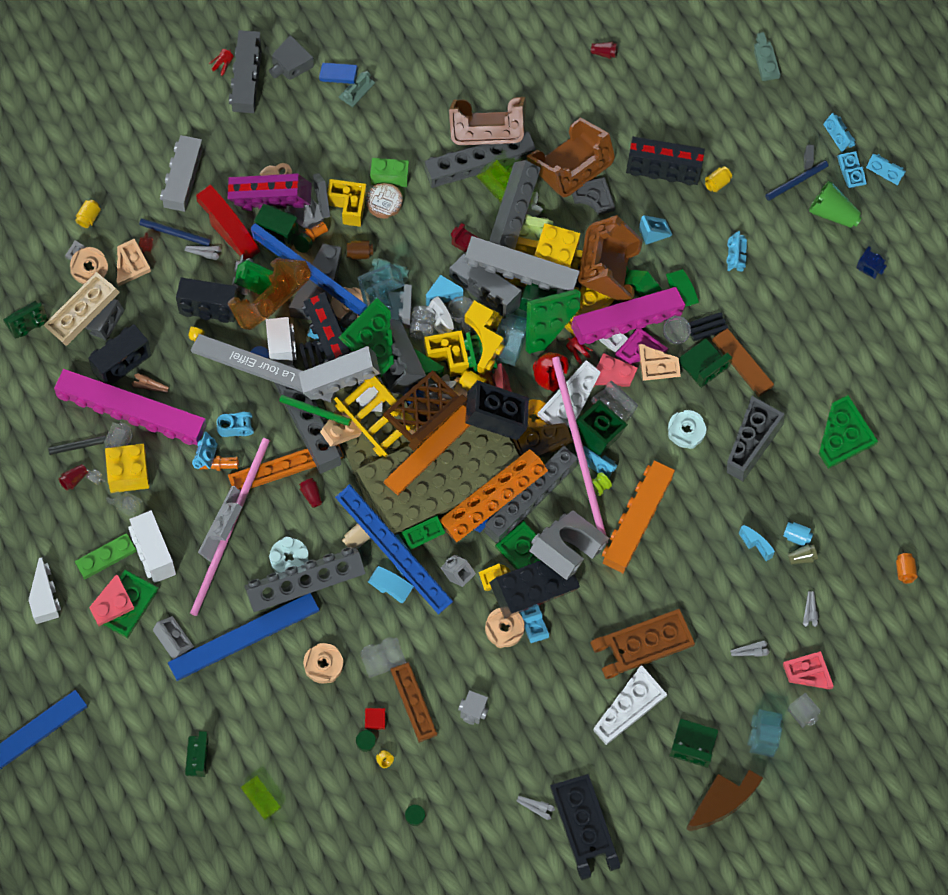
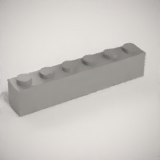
(520, 265)

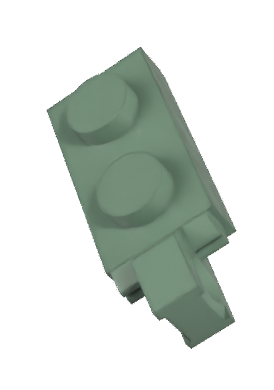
(766, 58)

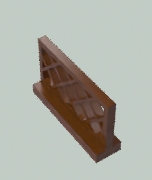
(438, 417)

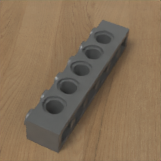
(472, 166)
(325, 459)
(524, 503)
(298, 588)

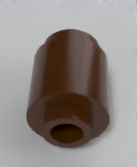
(359, 249)

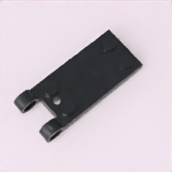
(583, 823)

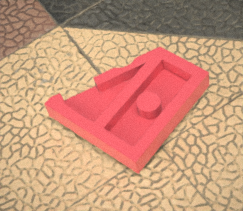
(616, 371)
(111, 602)
(808, 671)

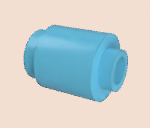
(798, 534)

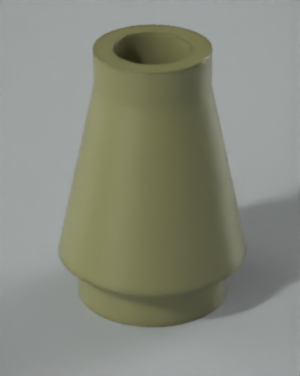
(805, 554)

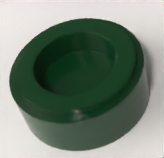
(302, 243)
(365, 741)
(415, 815)

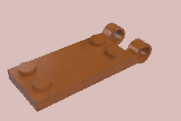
(645, 642)

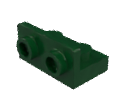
(197, 755)

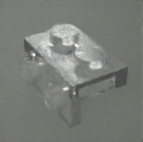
(616, 400)

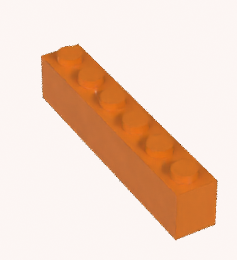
(638, 517)

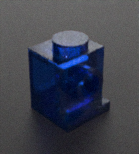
(871, 263)

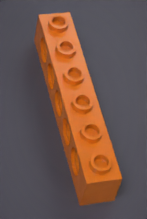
(493, 495)

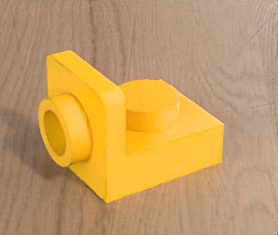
(491, 573)

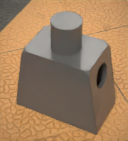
(290, 60)

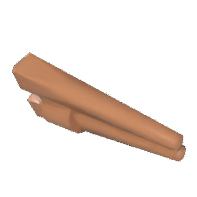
(147, 383)

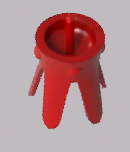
(224, 56)
(574, 345)

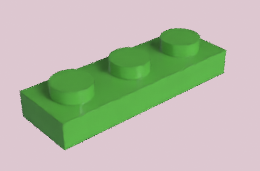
(105, 556)

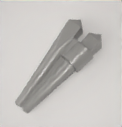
(205, 251)
(810, 610)
(752, 650)
(538, 807)

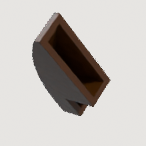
(723, 800)

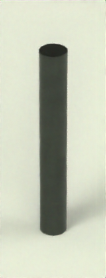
(76, 445)

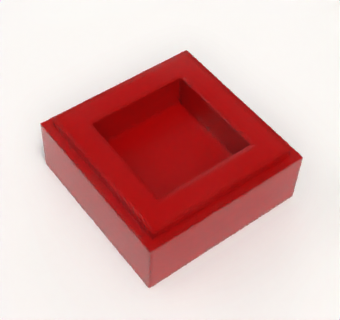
(375, 718)

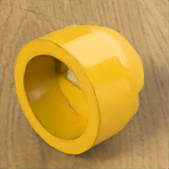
(194, 332)
(387, 762)

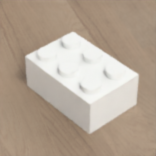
(151, 547)

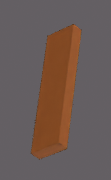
(743, 362)
(413, 702)

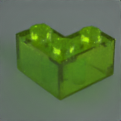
(495, 178)

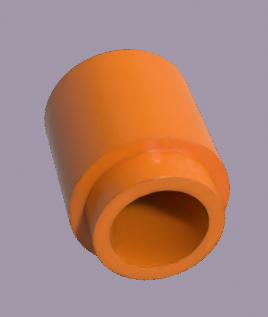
(906, 568)

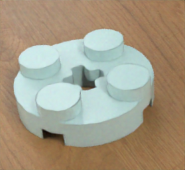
(684, 439)
(287, 546)

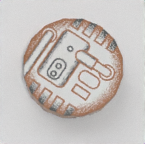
(384, 200)

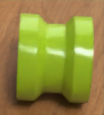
(601, 483)

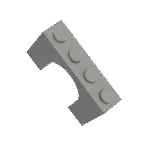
(572, 529)

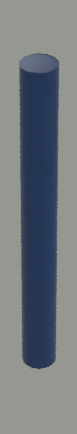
(802, 177)
(175, 232)

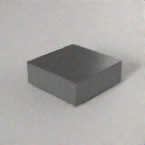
(808, 157)

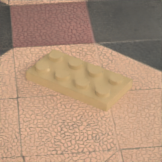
(81, 308)

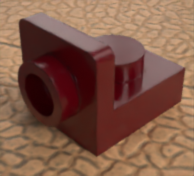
(461, 237)

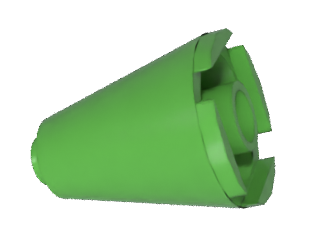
(835, 206)

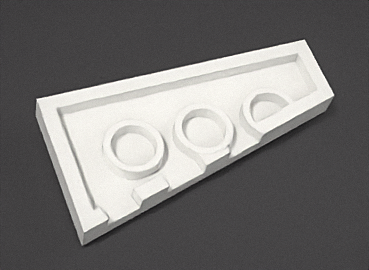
(579, 389)
(630, 705)

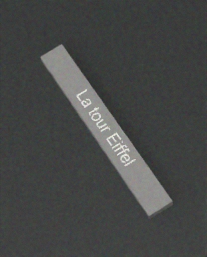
(250, 363)

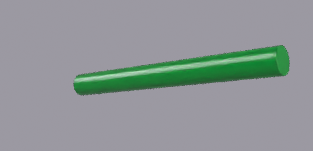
(315, 410)

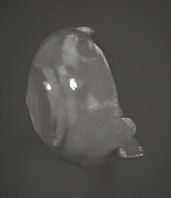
(458, 307)
(676, 330)

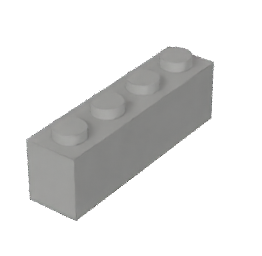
(182, 173)
(339, 373)

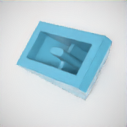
(654, 229)
(444, 289)

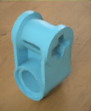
(236, 424)

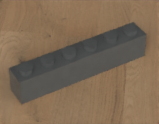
(514, 204)

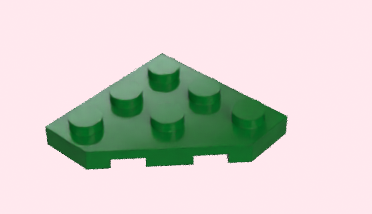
(548, 317)
(372, 330)
(844, 433)

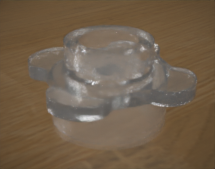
(95, 476)

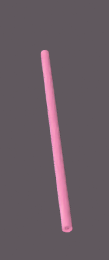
(578, 445)
(222, 544)

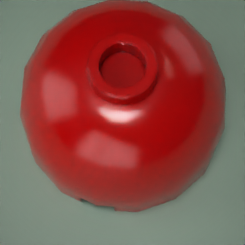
(545, 373)

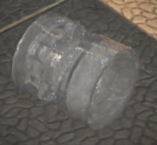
(421, 324)

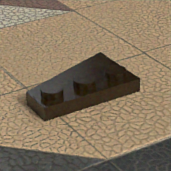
(544, 439)

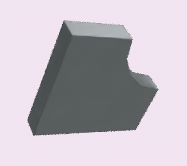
(321, 193)
(596, 195)

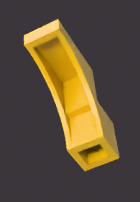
(480, 319)

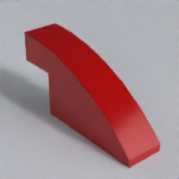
(227, 223)

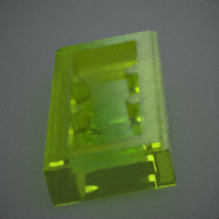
(260, 798)

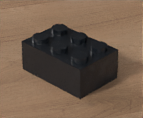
(205, 299)
(120, 355)
(497, 410)

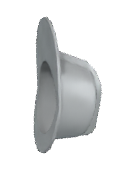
(307, 216)

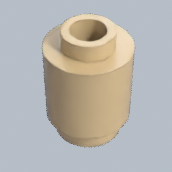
(355, 537)

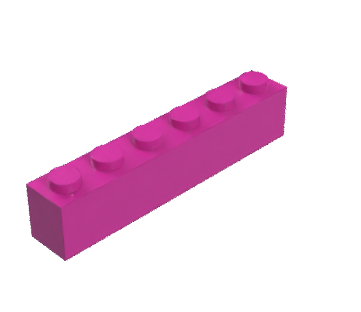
(627, 316)

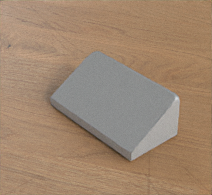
(172, 637)

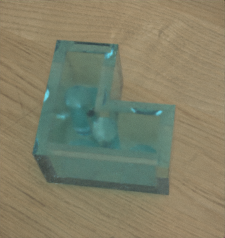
(379, 284)
(513, 331)
(766, 733)

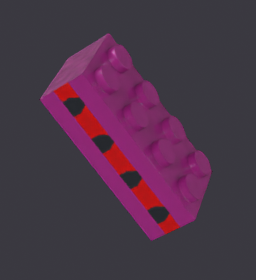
(274, 190)

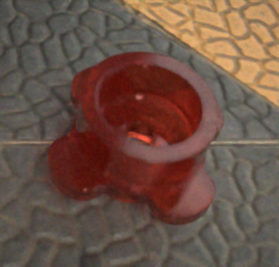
(145, 243)

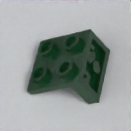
(26, 319)
(704, 362)
(694, 743)

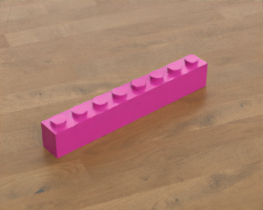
(130, 407)

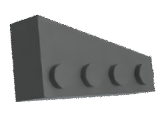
(246, 72)
(326, 261)
(486, 287)
(407, 368)
(755, 434)

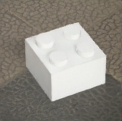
(281, 340)

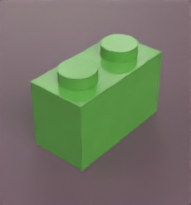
(389, 171)

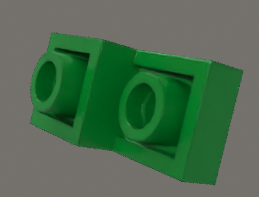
(684, 286)

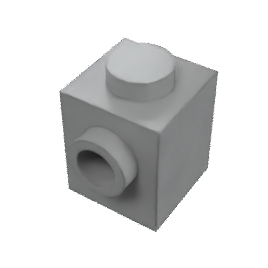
(458, 570)
(473, 708)

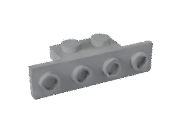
(222, 524)

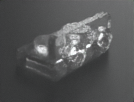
(382, 657)

